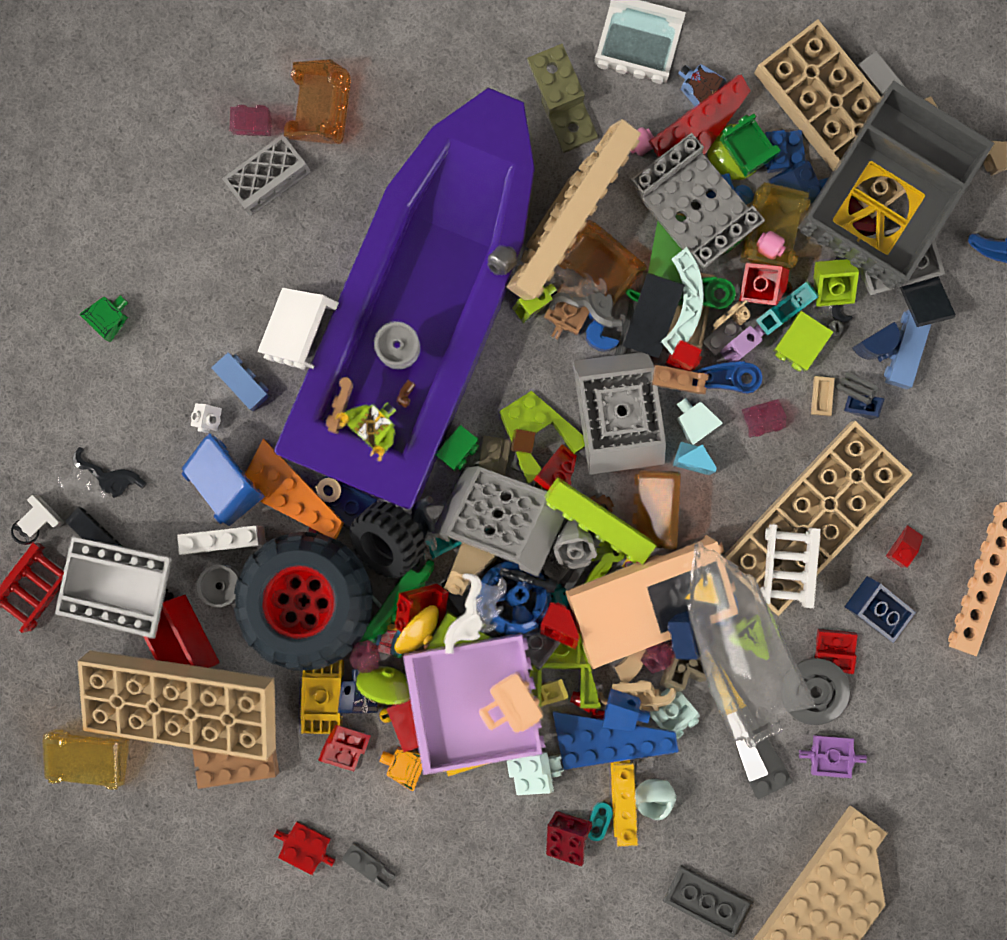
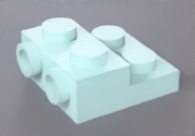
(676, 715)
(531, 774)

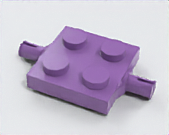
(832, 756)

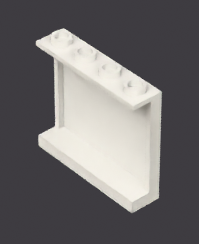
(294, 327)

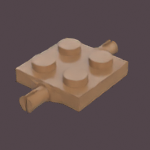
(566, 317)

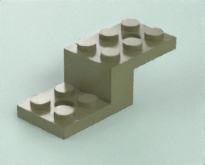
(562, 97)

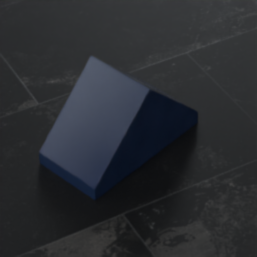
(861, 409)

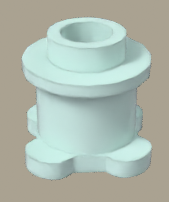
(555, 765)

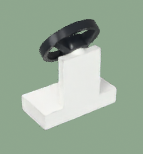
(35, 520)

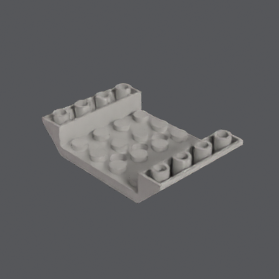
(683, 178)
(523, 531)

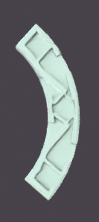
(692, 300)

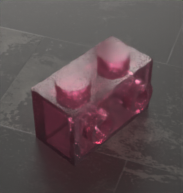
(250, 120)

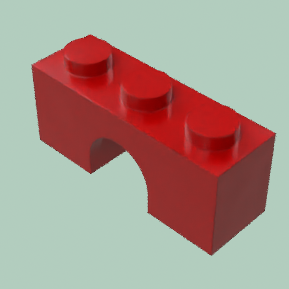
(684, 357)

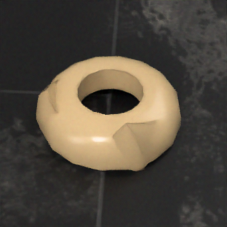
(333, 484)

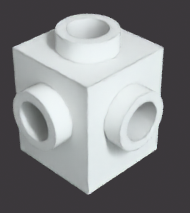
(206, 417)

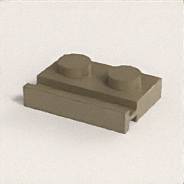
(495, 454)

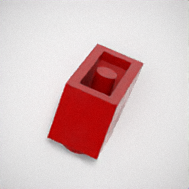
(905, 547)

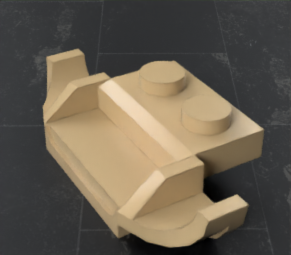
(650, 697)

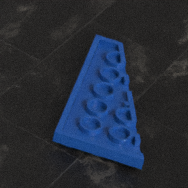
(587, 743)

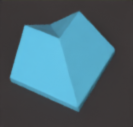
(694, 459)

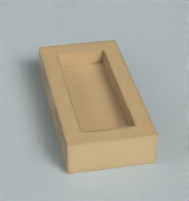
(822, 396)

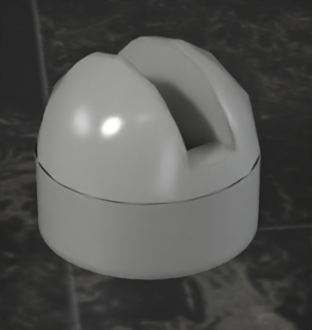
(832, 327)

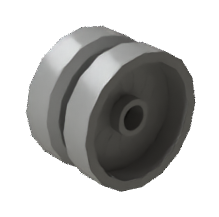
(403, 335)
(209, 584)

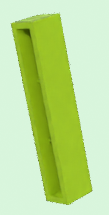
(600, 521)

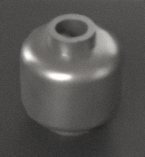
(502, 260)

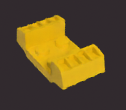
(321, 699)

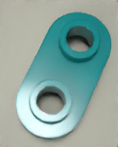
(600, 821)

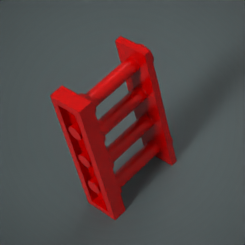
(23, 569)

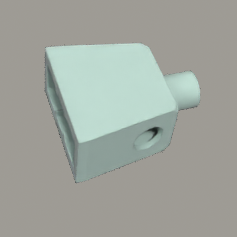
(696, 421)

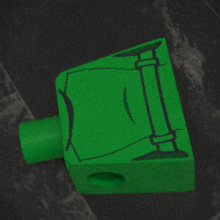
(106, 316)

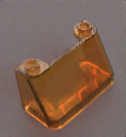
(320, 103)
(603, 258)

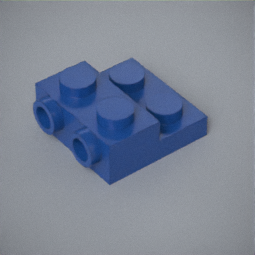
(791, 149)

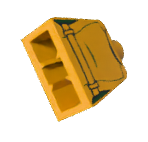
(404, 767)

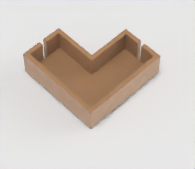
(225, 769)

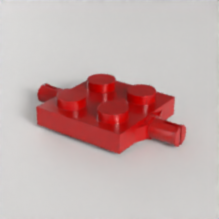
(304, 848)

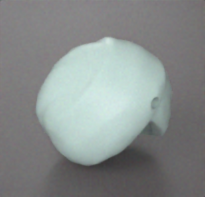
(655, 798)

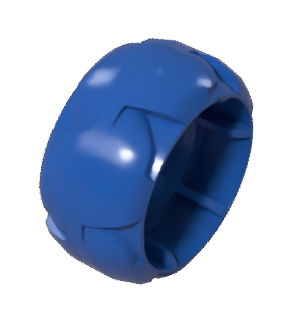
(523, 620)

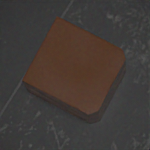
(523, 441)

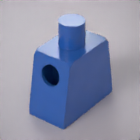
(623, 711)

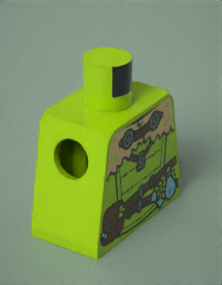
(528, 308)

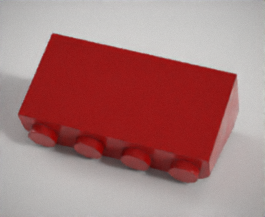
(181, 636)

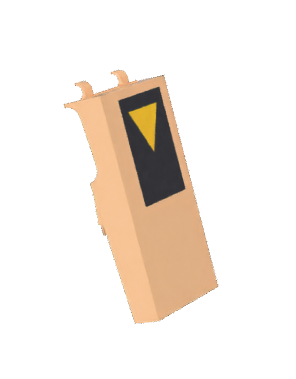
(634, 604)

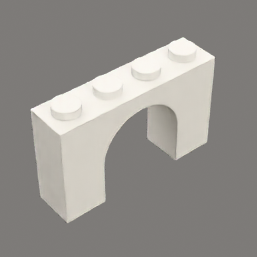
(221, 539)

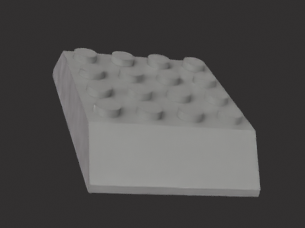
(113, 586)

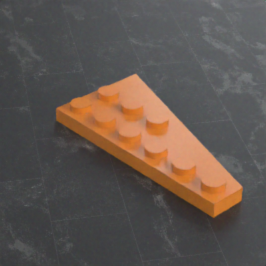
(290, 492)

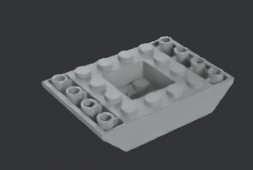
(612, 439)

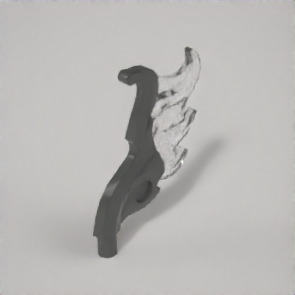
(587, 294)

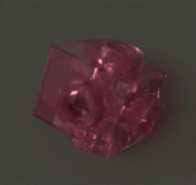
(365, 656)
(657, 657)

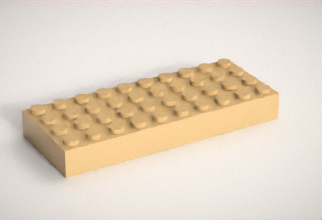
(825, 100)
(832, 495)
(178, 704)

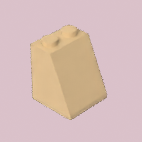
(468, 561)

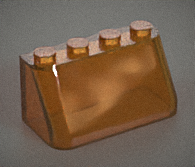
(657, 506)

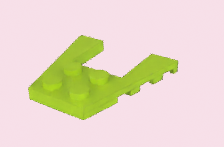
(534, 415)
(569, 658)

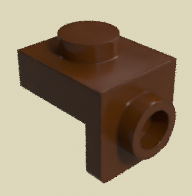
(604, 500)

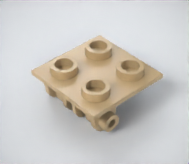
(738, 313)

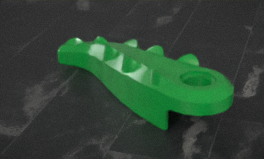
(710, 285)
(388, 610)

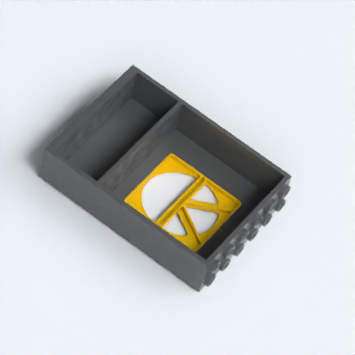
(920, 150)

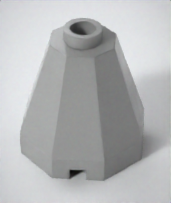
(574, 546)

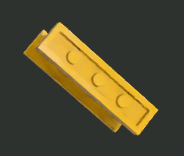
(623, 803)

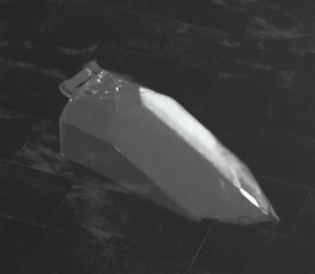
(742, 649)

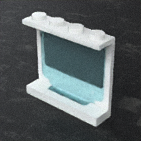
(639, 39)

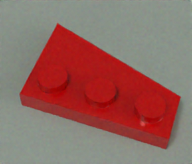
(560, 466)

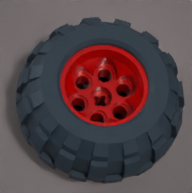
(265, 617)

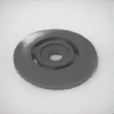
(828, 677)

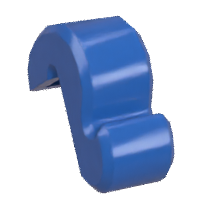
(595, 340)

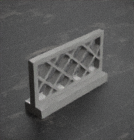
(272, 188)

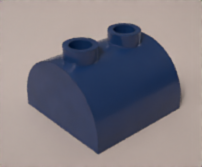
(880, 344)

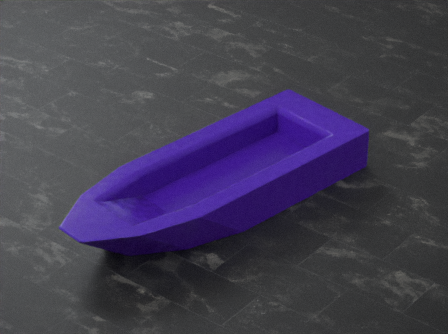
(430, 271)

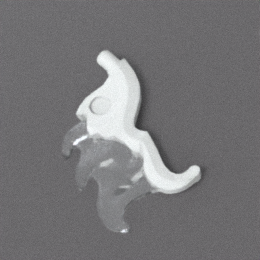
(479, 612)

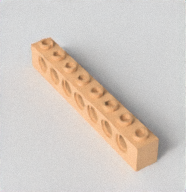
(989, 590)

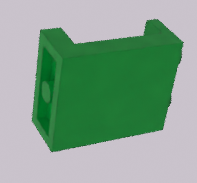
(748, 145)

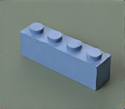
(907, 353)

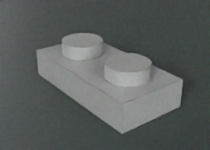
(722, 336)

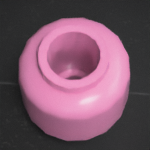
(643, 145)
(771, 245)

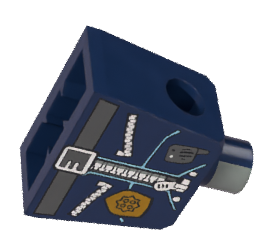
(352, 700)

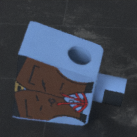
(700, 83)

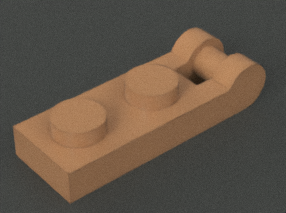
(679, 379)
(340, 404)

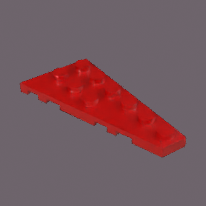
(705, 119)

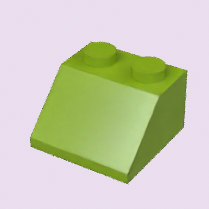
(835, 282)

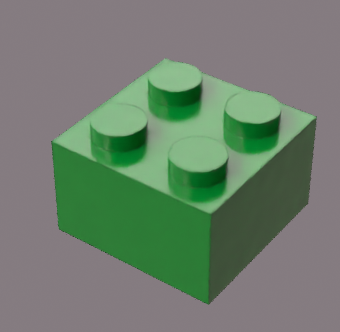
(458, 448)

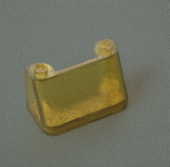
(782, 212)
(85, 759)

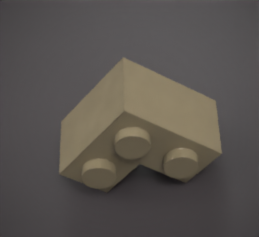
(679, 671)

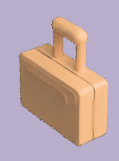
(515, 702)

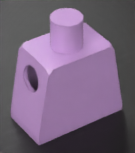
(742, 344)

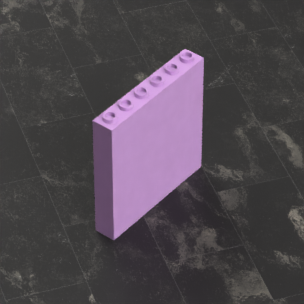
(448, 697)

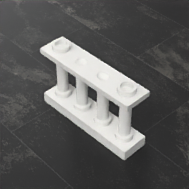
(809, 557)

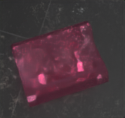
(764, 418)

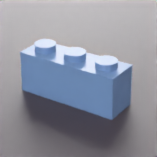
(241, 381)

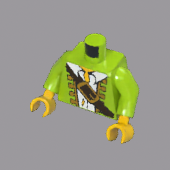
(371, 426)

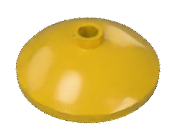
(418, 631)

